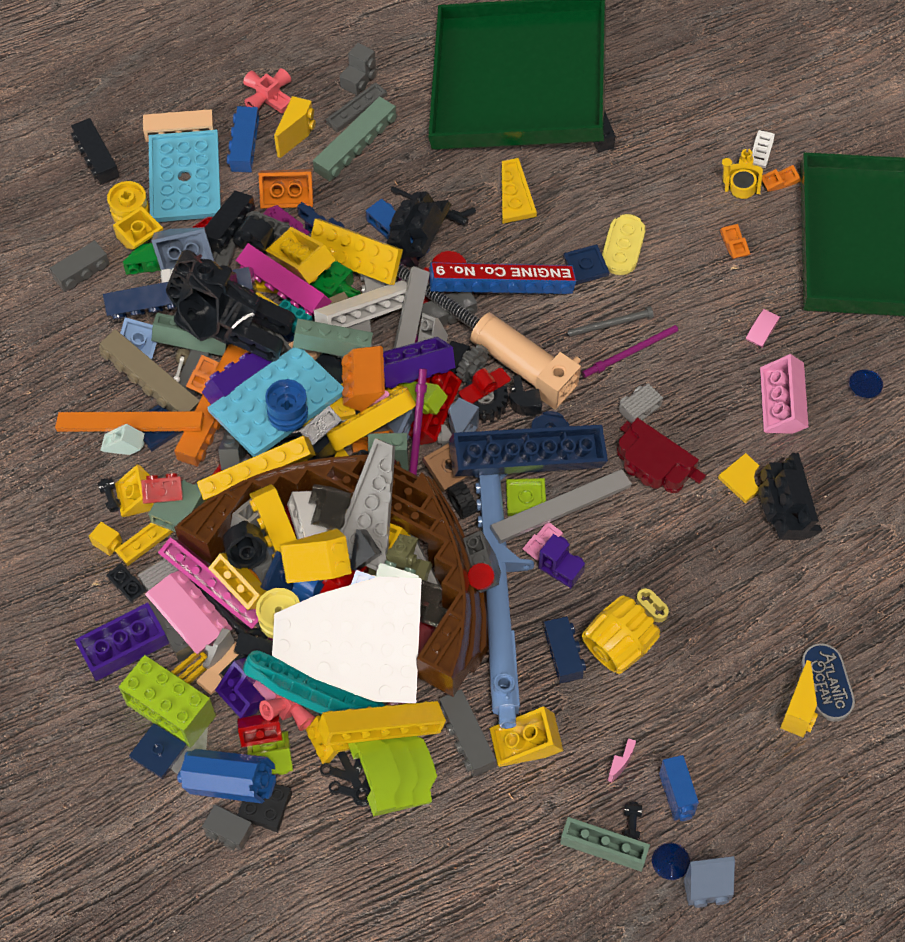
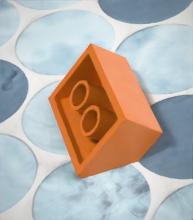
(285, 188)
(363, 377)

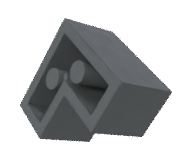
(360, 69)

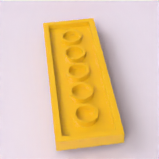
(359, 251)

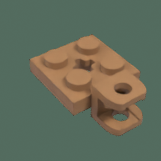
(436, 465)

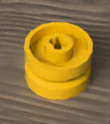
(126, 198)

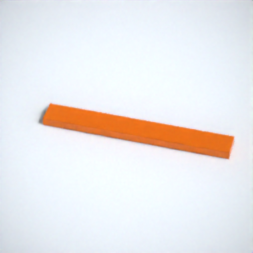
(139, 420)

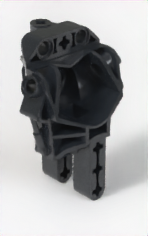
(220, 308)

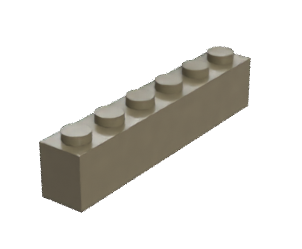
(146, 373)

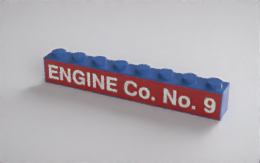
(501, 278)

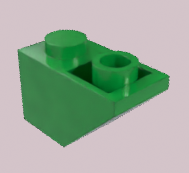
(142, 260)

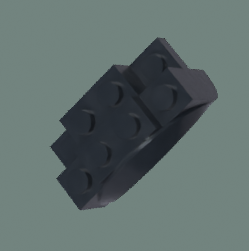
(421, 220)
(787, 492)

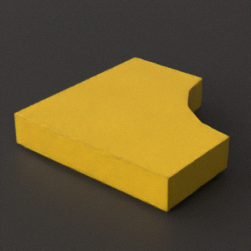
(740, 478)

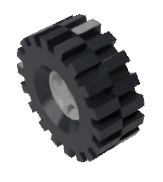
(494, 406)

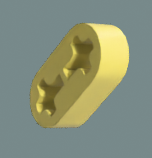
(655, 602)

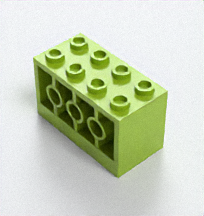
(167, 701)

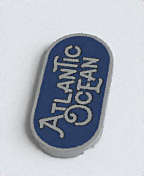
(831, 682)

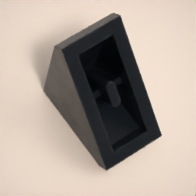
(364, 550)

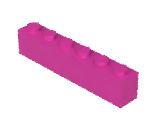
(282, 280)
(199, 573)

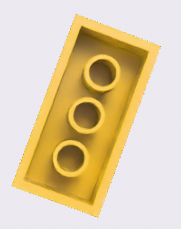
(300, 254)

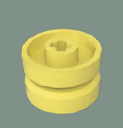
(271, 603)

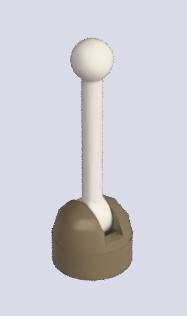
(181, 361)

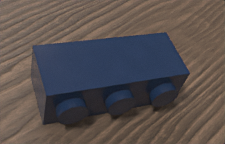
(564, 649)

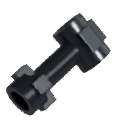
(106, 485)
(632, 810)

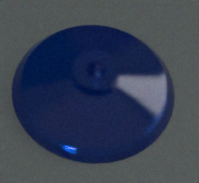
(866, 383)
(670, 861)

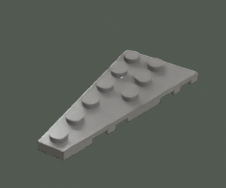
(372, 501)

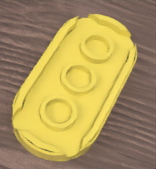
(623, 244)

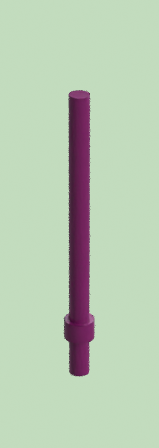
(600, 366)
(421, 389)

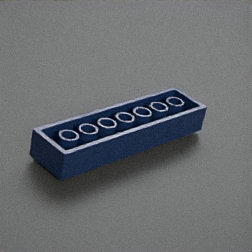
(154, 297)
(527, 450)

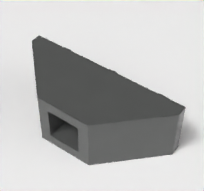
(481, 552)

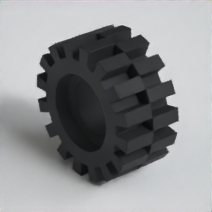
(462, 499)

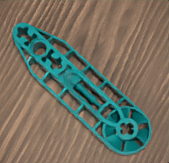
(301, 688)

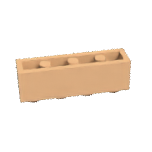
(177, 122)

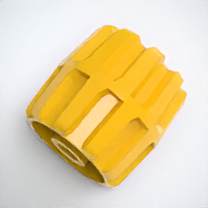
(621, 634)

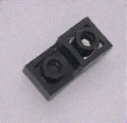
(125, 583)

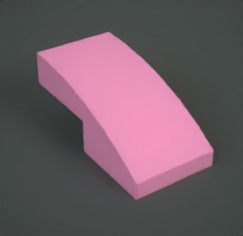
(762, 328)
(537, 542)
(620, 763)

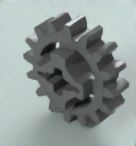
(472, 362)

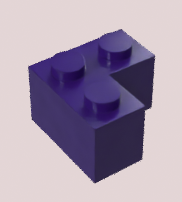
(559, 563)
(239, 691)

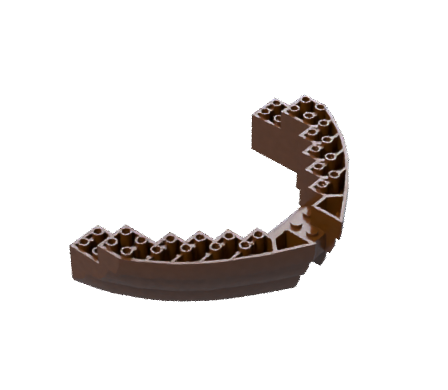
(419, 509)

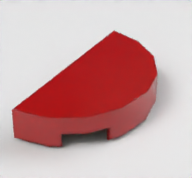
(449, 257)

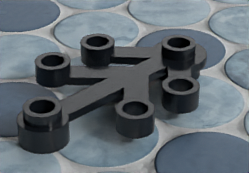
(350, 774)

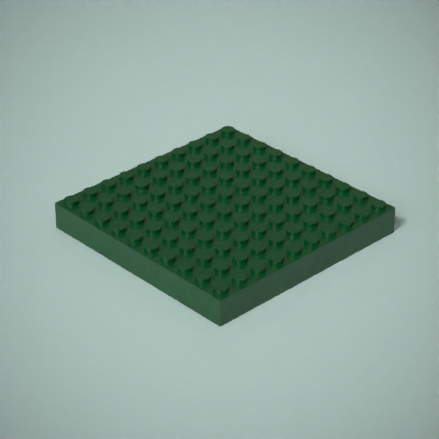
(518, 73)
(853, 233)

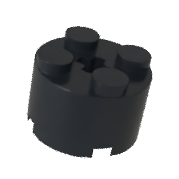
(256, 233)
(244, 545)

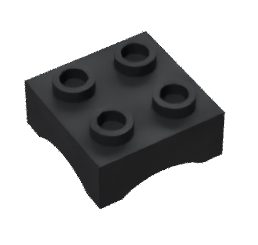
(270, 812)

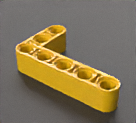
(372, 418)

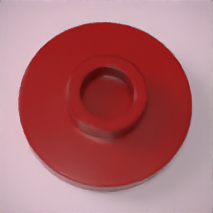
(481, 576)

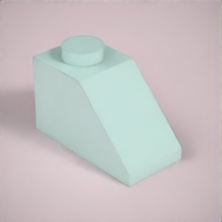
(123, 440)

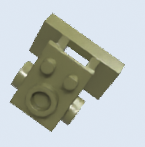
(403, 555)

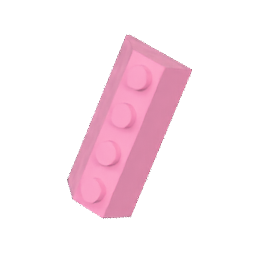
(784, 396)
(188, 610)

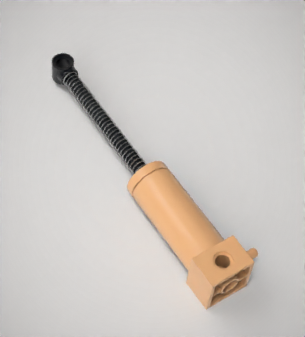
(552, 375)

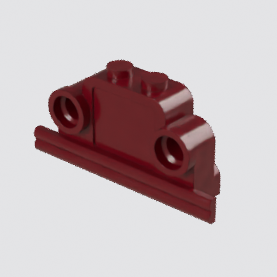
(656, 458)

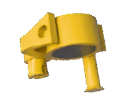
(743, 176)

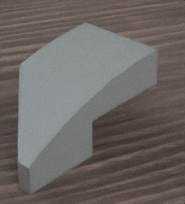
(219, 649)

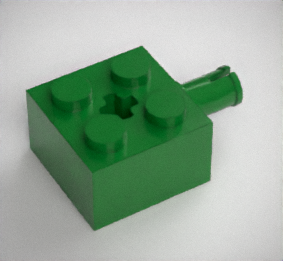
(335, 281)

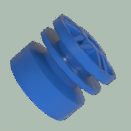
(286, 405)

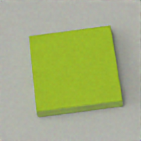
(524, 494)

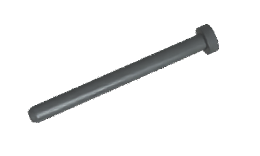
(648, 312)

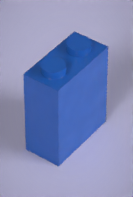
(678, 788)

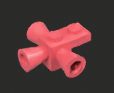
(268, 90)
(286, 709)

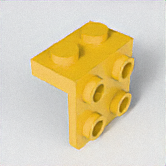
(325, 753)

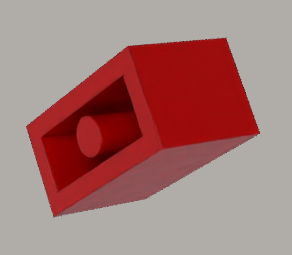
(257, 730)

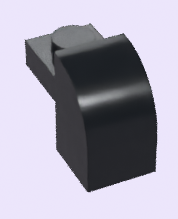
(524, 402)

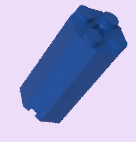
(227, 775)

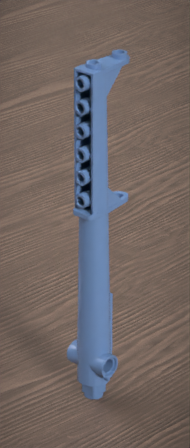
(500, 637)

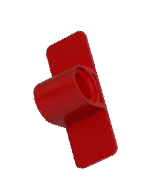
(483, 384)

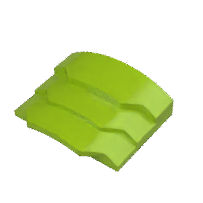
(397, 772)

